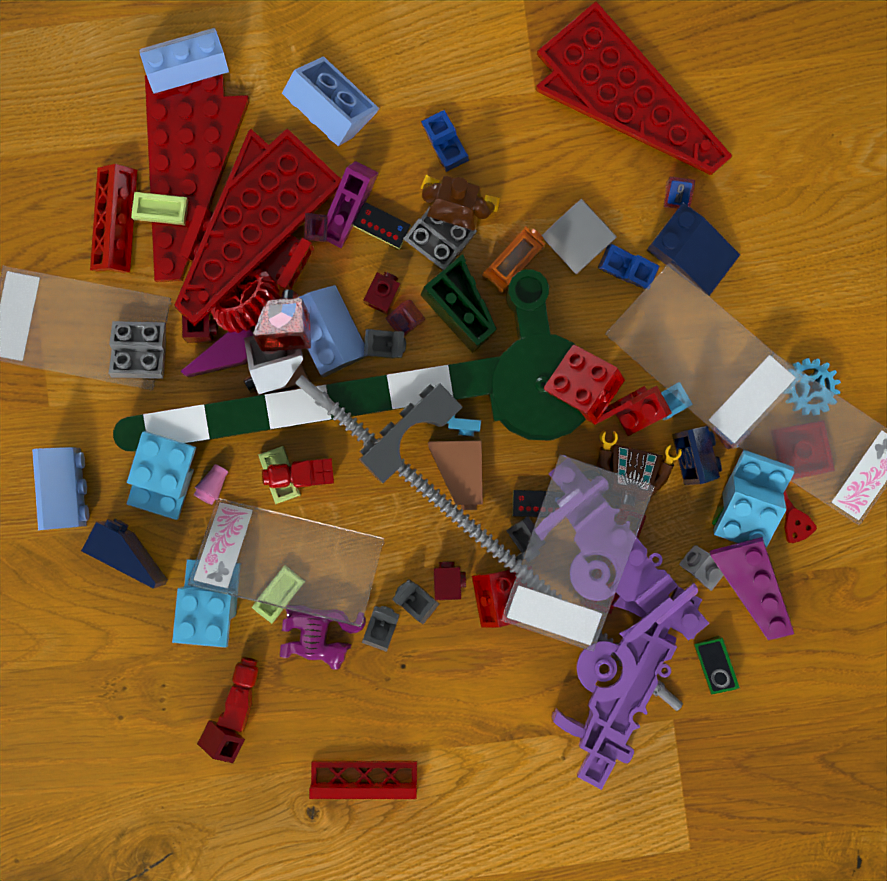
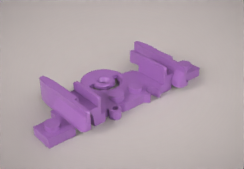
(650, 590)
(613, 706)

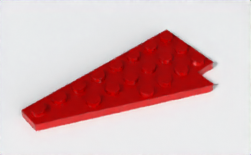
(614, 83)
(188, 150)
(255, 214)

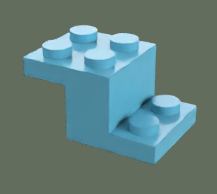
(160, 475)
(753, 499)
(202, 614)

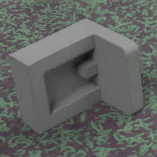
(702, 567)

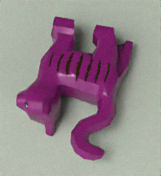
(314, 637)

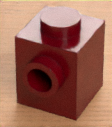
(382, 292)
(201, 332)
(448, 581)
(220, 742)

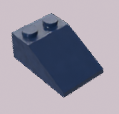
(694, 249)
(697, 459)
(122, 550)

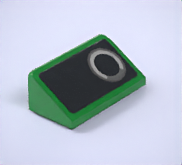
(716, 665)

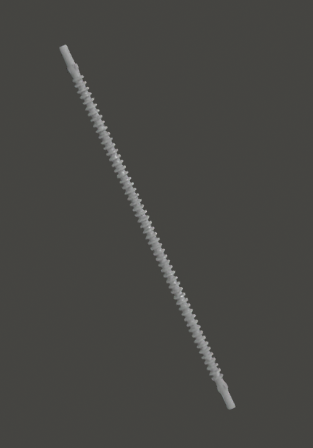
(322, 399)

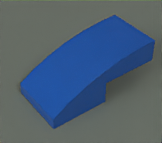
(445, 140)
(628, 267)

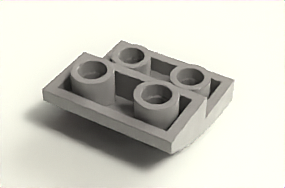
(579, 236)
(438, 239)
(137, 350)

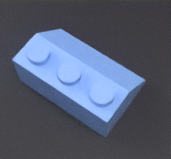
(184, 60)
(329, 100)
(333, 332)
(60, 488)

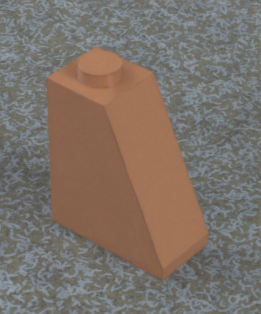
(461, 469)

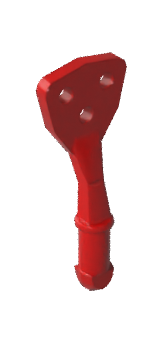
(790, 527)

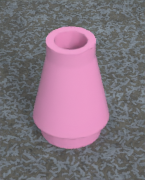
(210, 486)

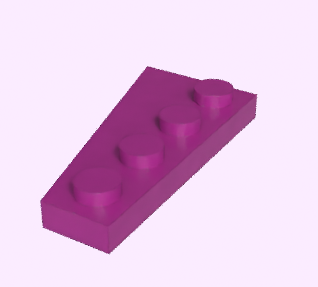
(755, 583)

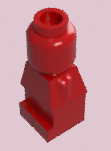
(299, 474)
(240, 696)

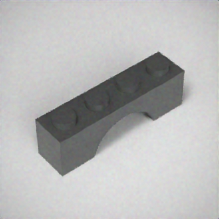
(384, 456)

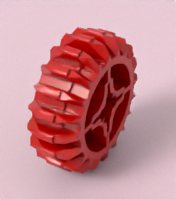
(245, 302)

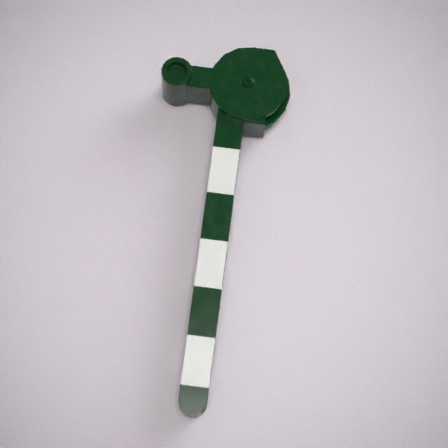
(511, 380)

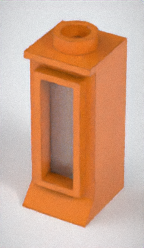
(514, 258)

